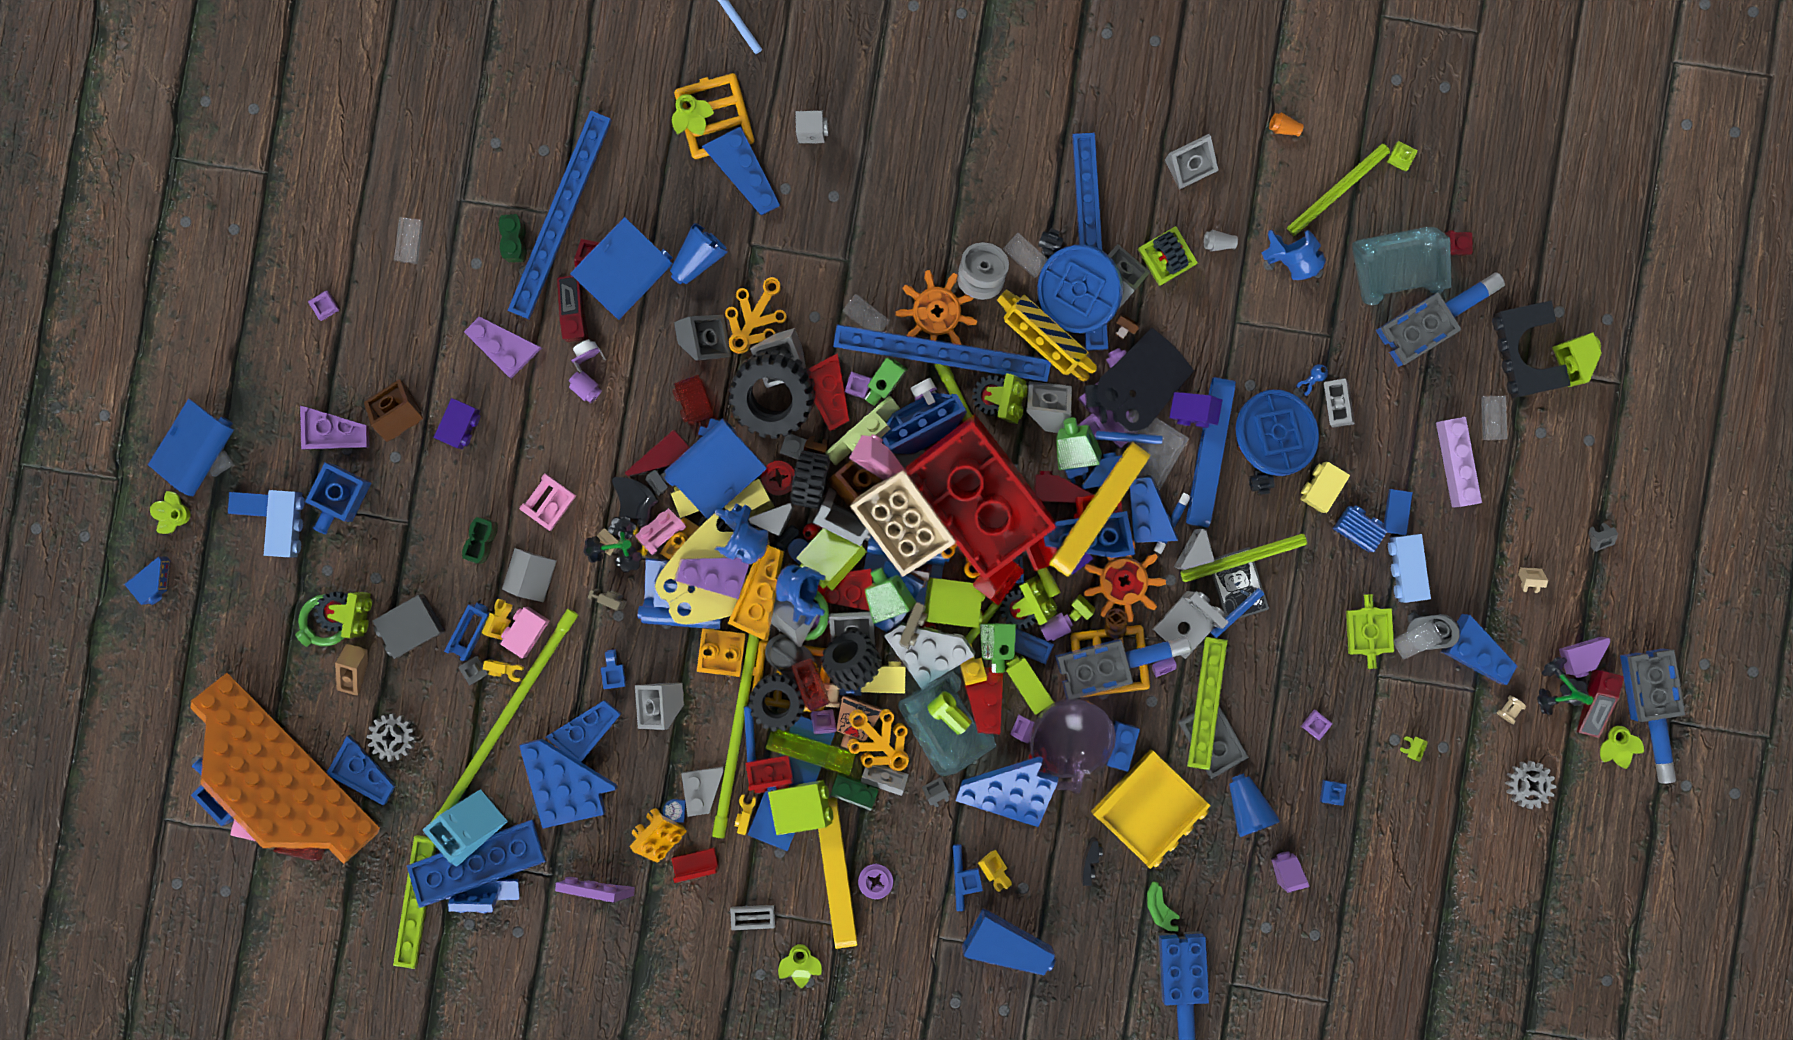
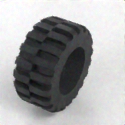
(758, 417)

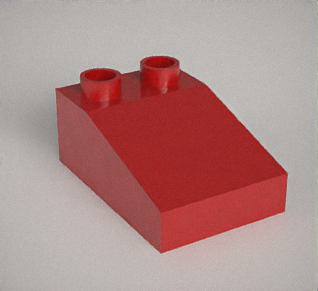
(980, 497)

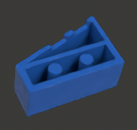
(1480, 652)

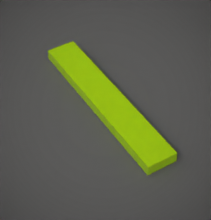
(1207, 703)
(412, 916)

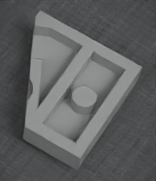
(700, 789)

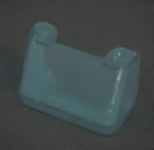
(1402, 263)
(942, 746)

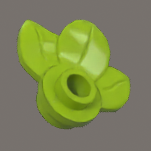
(693, 117)
(169, 513)
(1622, 749)
(799, 968)

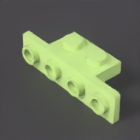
(872, 423)

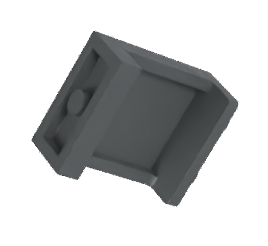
(840, 520)
(407, 626)

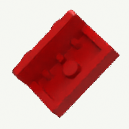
(769, 773)

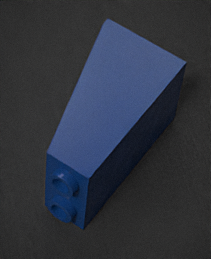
(1006, 945)

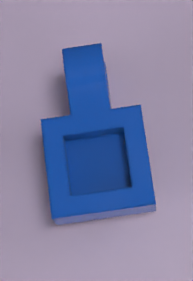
(612, 674)

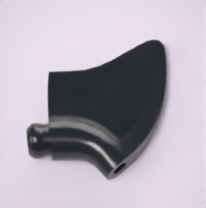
(635, 499)

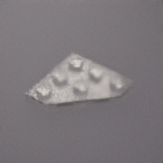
(1162, 455)

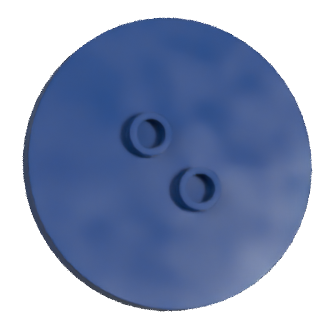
(1080, 288)
(1277, 432)

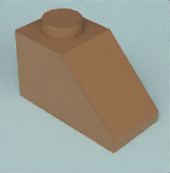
(351, 669)

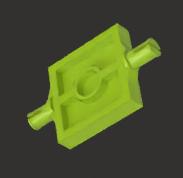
(1370, 631)

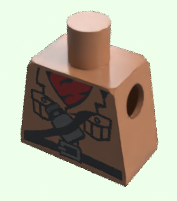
(848, 705)

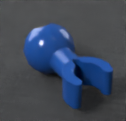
(1316, 375)

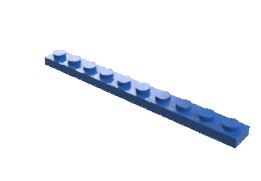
(1088, 213)
(559, 215)
(941, 352)

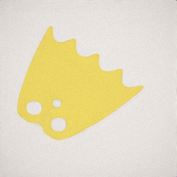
(704, 603)

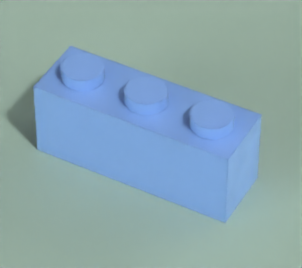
(283, 524)
(1409, 568)

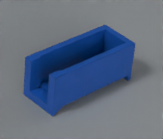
(453, 645)

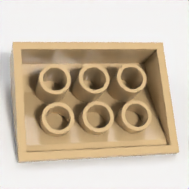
(902, 522)

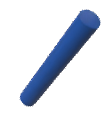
(1129, 437)
(1242, 608)
(749, 730)
(958, 866)

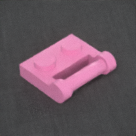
(552, 507)
(659, 530)

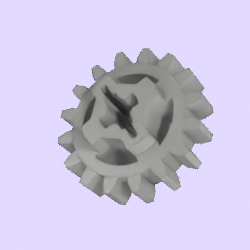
(391, 745)
(1521, 788)

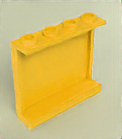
(1151, 809)

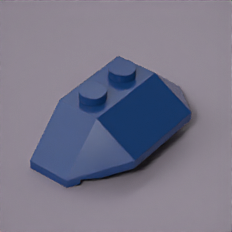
(923, 424)

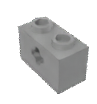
(811, 126)
(1339, 403)

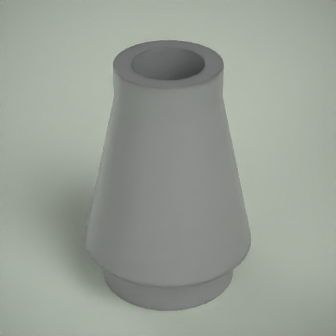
(1219, 241)

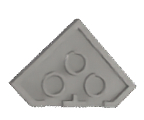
(932, 654)

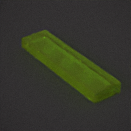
(811, 751)

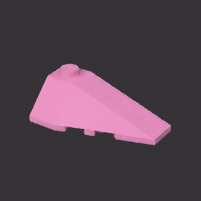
(876, 457)

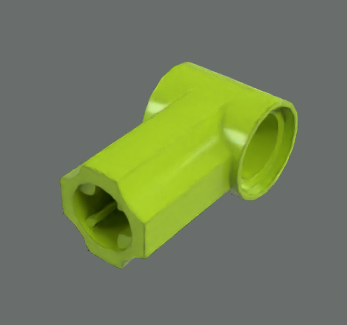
(945, 708)

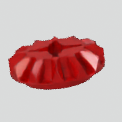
(773, 486)

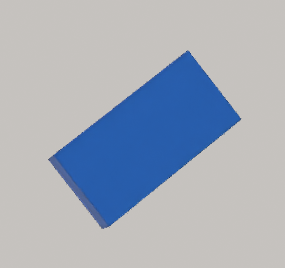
(247, 504)
(1397, 511)
(1032, 646)

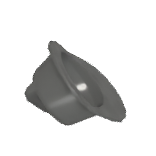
(1446, 626)
(784, 653)

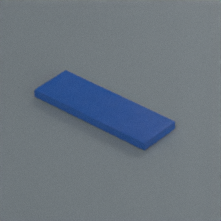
(803, 772)
(496, 858)

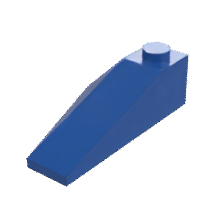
(1112, 540)

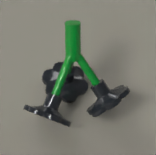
(628, 557)
(1572, 690)

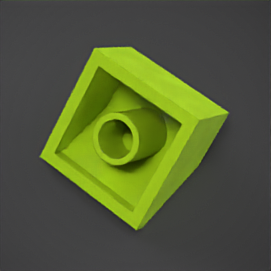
(1580, 357)

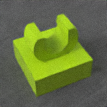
(1402, 156)
(1081, 608)
(1417, 748)

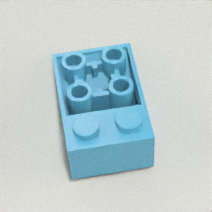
(465, 827)

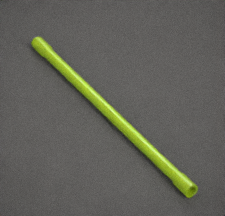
(948, 379)
(562, 627)
(721, 818)

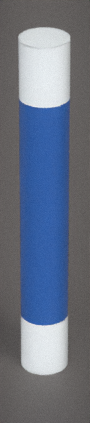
(1174, 519)

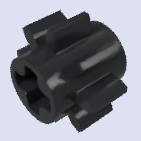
(1050, 242)
(1261, 482)

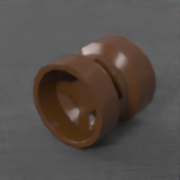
(1116, 623)

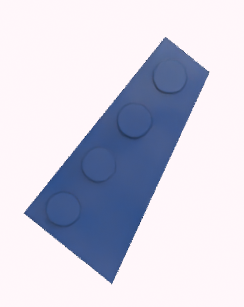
(741, 166)

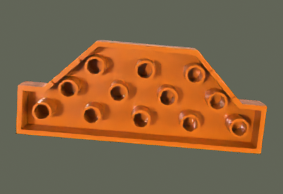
(271, 780)

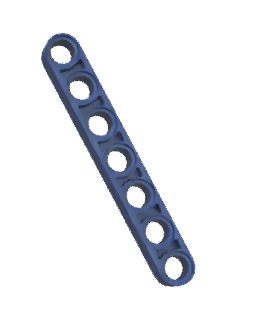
(1210, 457)

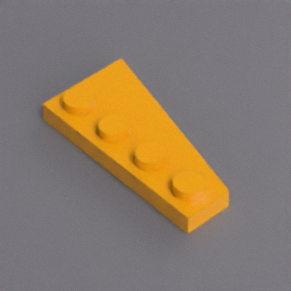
(757, 599)

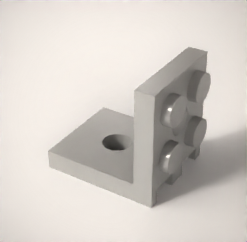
(1197, 613)

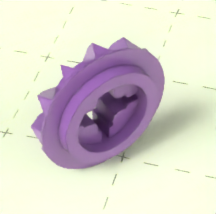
(878, 891)

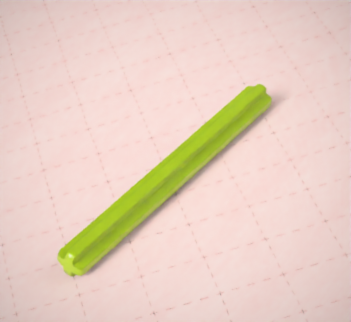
(1337, 190)
(1243, 557)

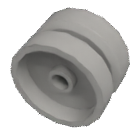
(982, 271)

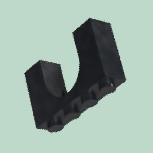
(1510, 327)

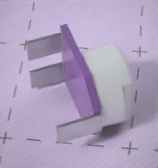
(585, 351)
(924, 390)

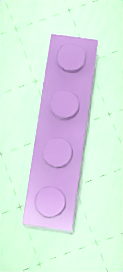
(1458, 462)

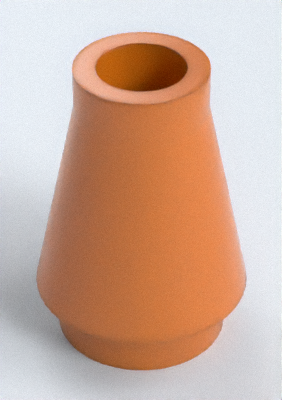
(1285, 125)

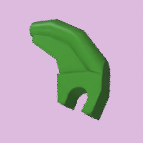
(1160, 912)

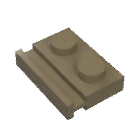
(609, 599)
(917, 618)

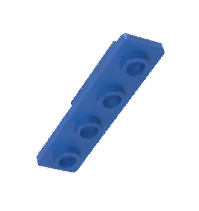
(484, 897)

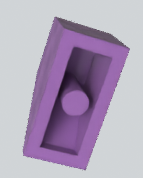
(1584, 656)
(1289, 872)

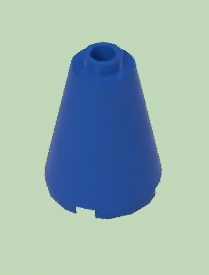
(696, 255)
(1250, 806)

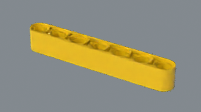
(1099, 509)
(837, 881)

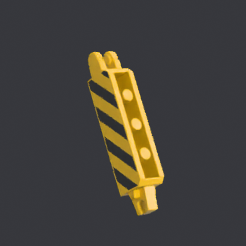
(1046, 336)

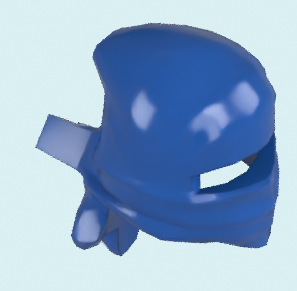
(1299, 257)
(746, 541)
(800, 588)

